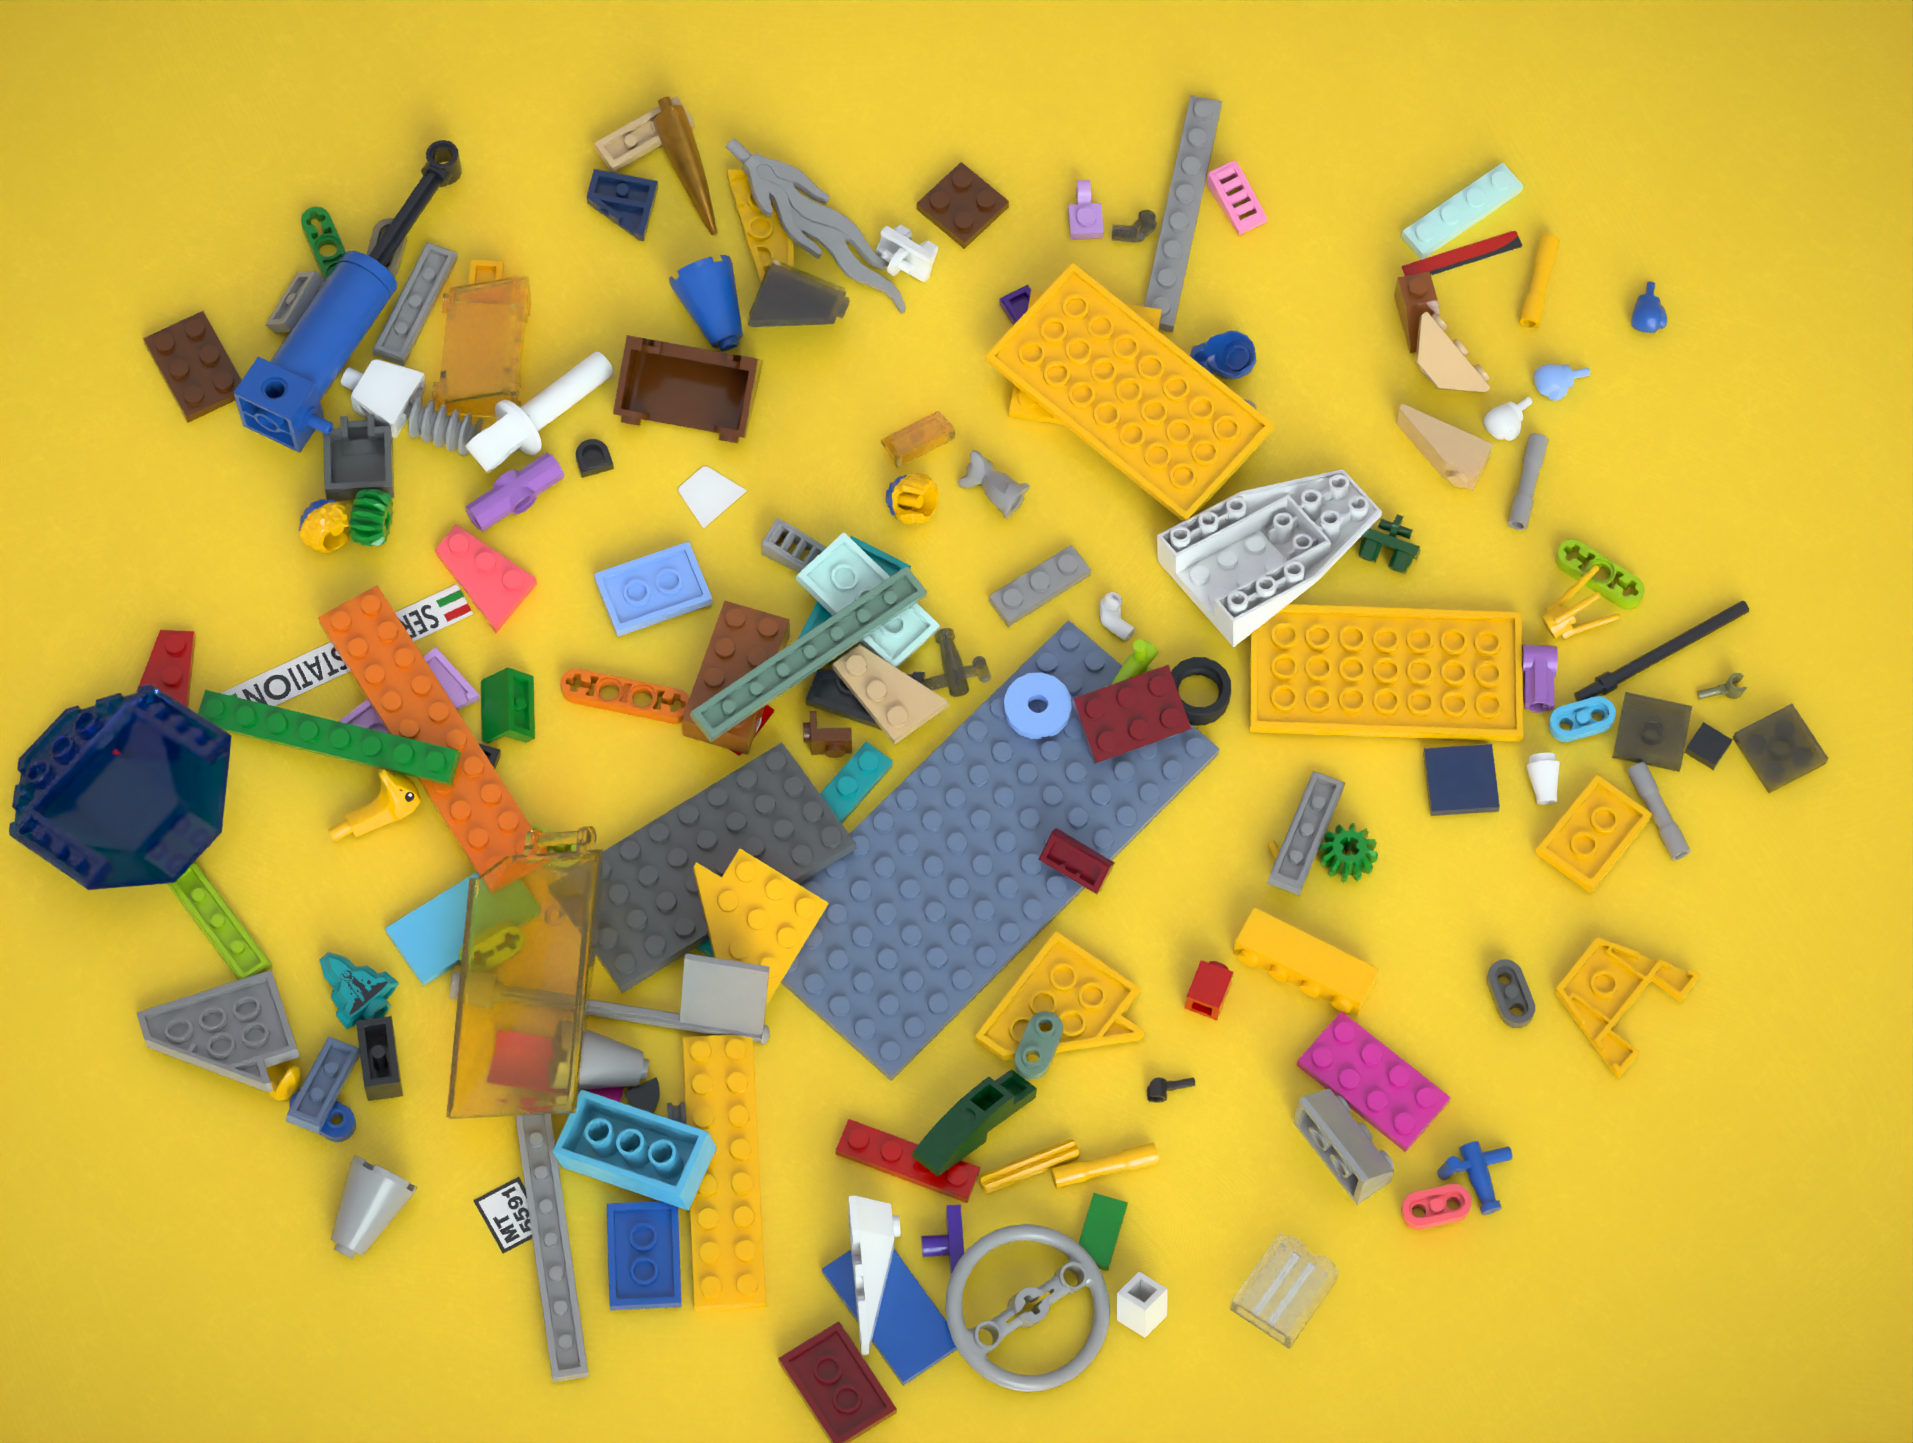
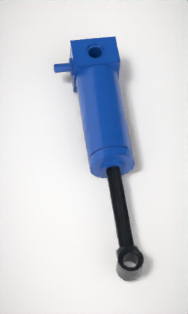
(285, 394)

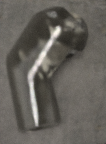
(1138, 230)

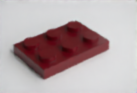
(1131, 714)
(837, 1385)

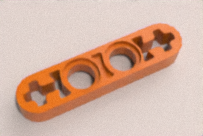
(624, 701)

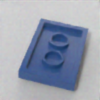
(643, 1255)

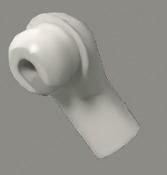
(1111, 616)

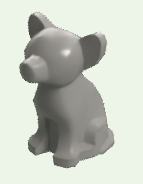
(998, 486)

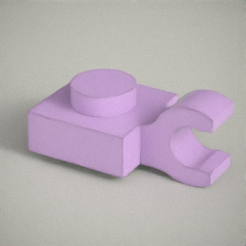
(1085, 217)

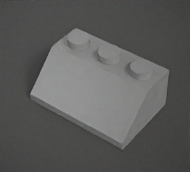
(1343, 1144)

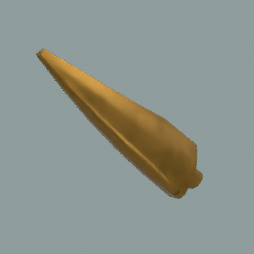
(685, 158)

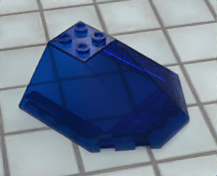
(127, 813)

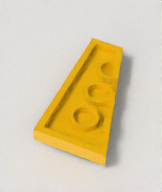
(763, 233)

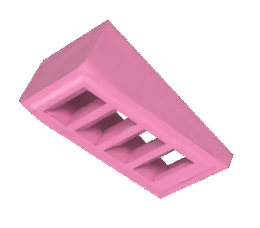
(1227, 179)

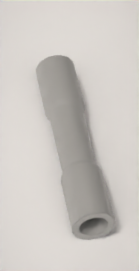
(1532, 463)
(1668, 829)

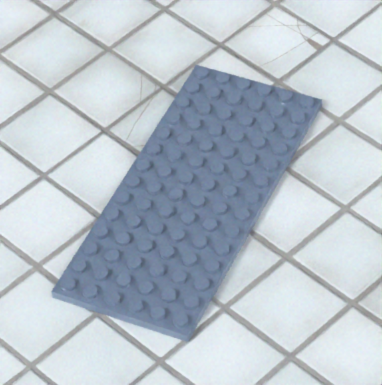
(952, 868)

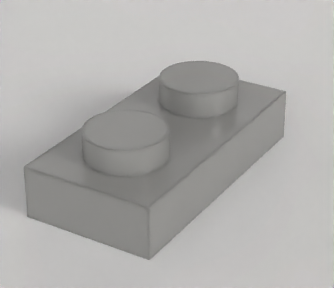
(295, 301)

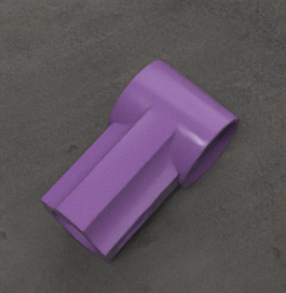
(1539, 669)

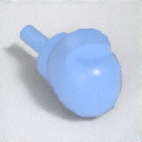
(1555, 379)

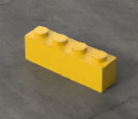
(1305, 961)

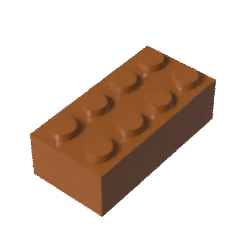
(737, 646)

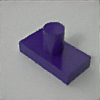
(947, 1244)

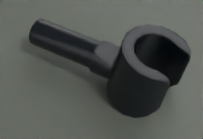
(1159, 1086)

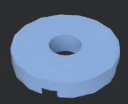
(1037, 687)

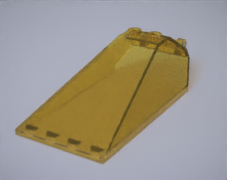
(527, 980)

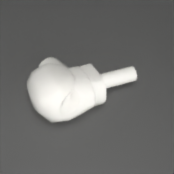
(1506, 419)

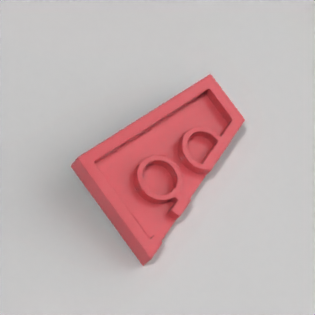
(485, 575)

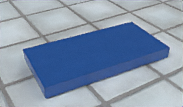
(908, 1326)

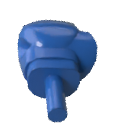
(1648, 312)

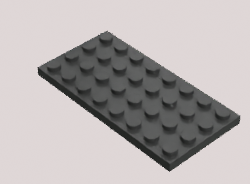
(648, 878)

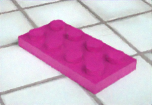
(1373, 1081)

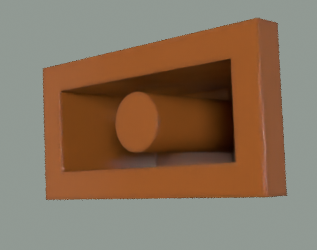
(1413, 297)

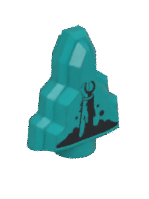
(357, 990)

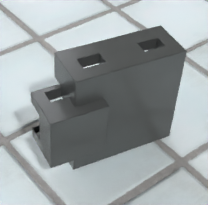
(358, 459)

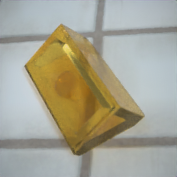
(918, 438)

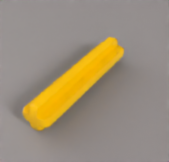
(1028, 1166)

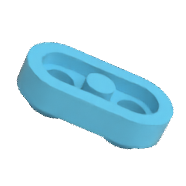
(1580, 719)

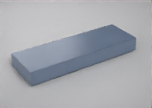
(323, 1085)

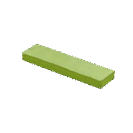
(219, 924)

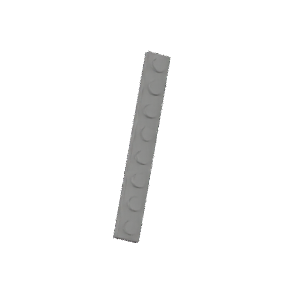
(1182, 208)
(551, 1248)

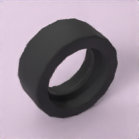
(1214, 671)

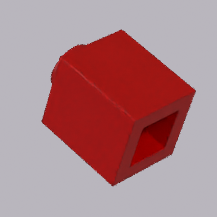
(1209, 989)

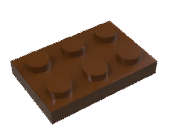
(194, 366)

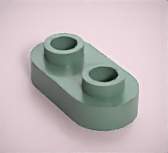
(1038, 1043)

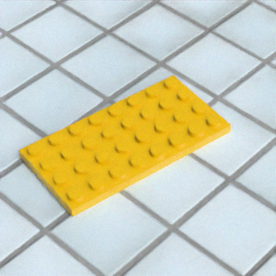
(1129, 393)
(1388, 673)

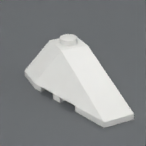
(872, 1247)

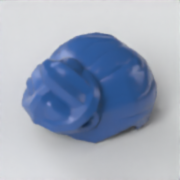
(1226, 355)

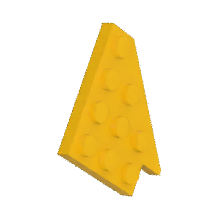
(757, 915)
(1074, 987)

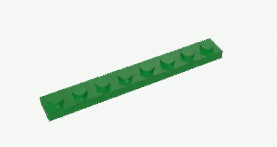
(330, 738)

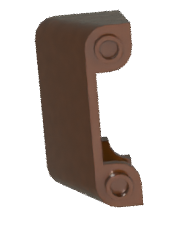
(687, 387)

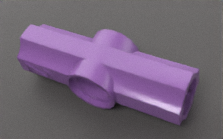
(514, 492)

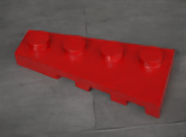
(171, 665)

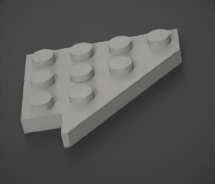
(225, 1030)

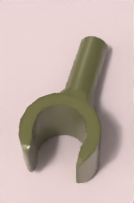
(1727, 688)

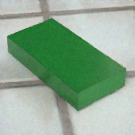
(1102, 1228)

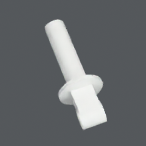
(519, 426)

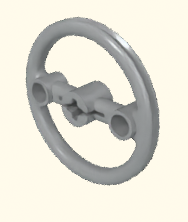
(1087, 1275)

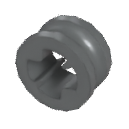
(677, 1113)

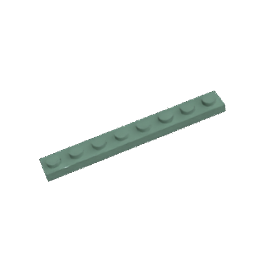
(808, 654)

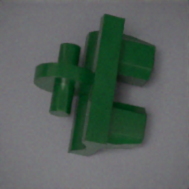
(1403, 551)

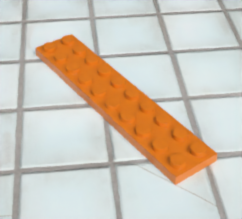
(417, 707)

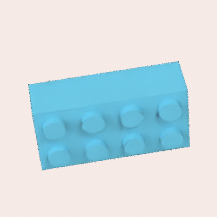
(635, 1150)

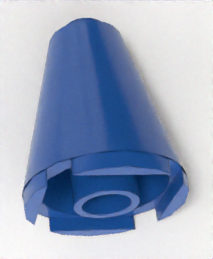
(711, 299)

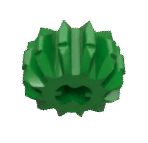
(371, 517)
(1348, 840)

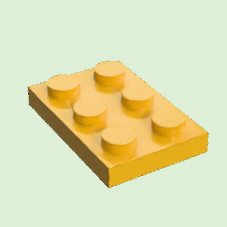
(1593, 833)

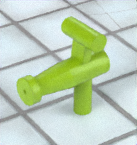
(1138, 661)

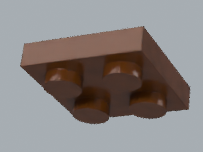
(962, 205)

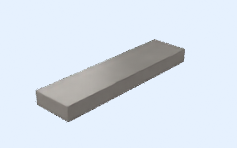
(415, 304)
(1306, 833)

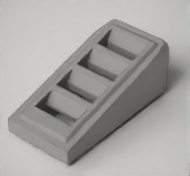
(790, 536)

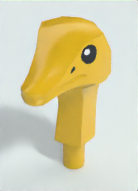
(395, 801)

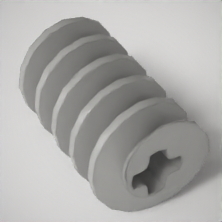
(442, 428)

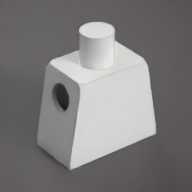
(384, 392)

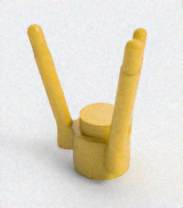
(1559, 619)

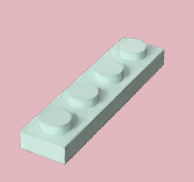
(1462, 211)

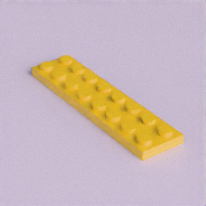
(728, 1202)

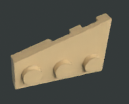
(888, 694)

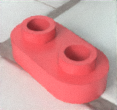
(1434, 1205)

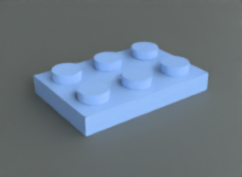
(653, 589)

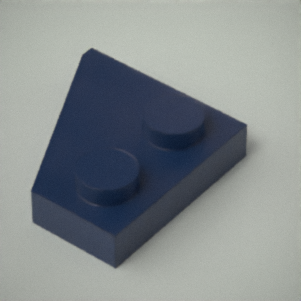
(623, 200)

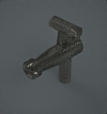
(955, 673)

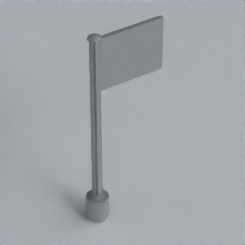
(715, 1000)

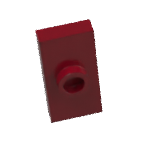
(1076, 861)

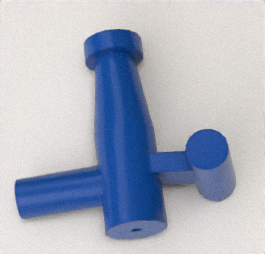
(1475, 1165)

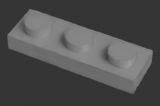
(1039, 585)

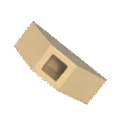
(1445, 360)

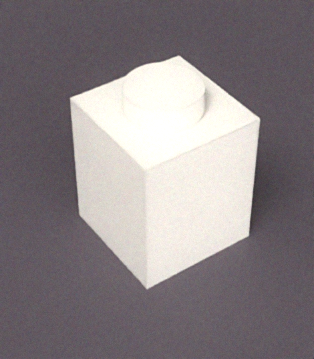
(1142, 1304)

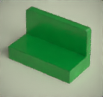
(508, 706)

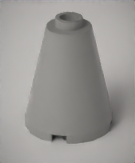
(610, 1063)
(367, 1206)

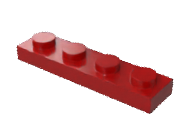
(895, 1158)

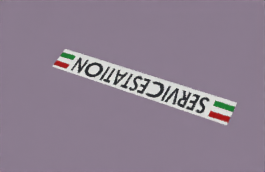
(325, 662)

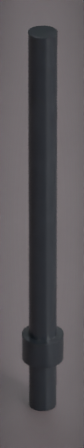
(1608, 681)

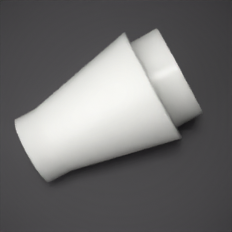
(1544, 775)

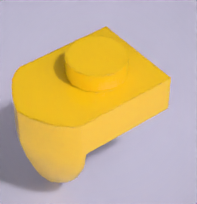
(284, 1080)

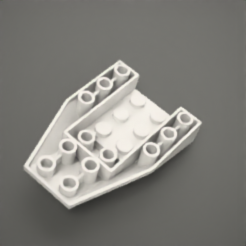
(1264, 547)

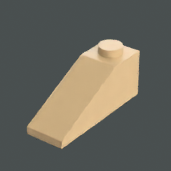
(1450, 450)

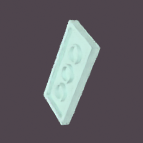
(847, 573)

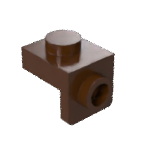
(827, 741)

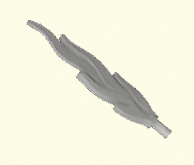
(798, 215)

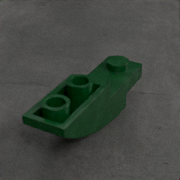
(971, 1119)

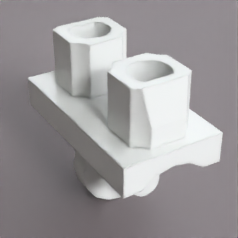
(904, 254)

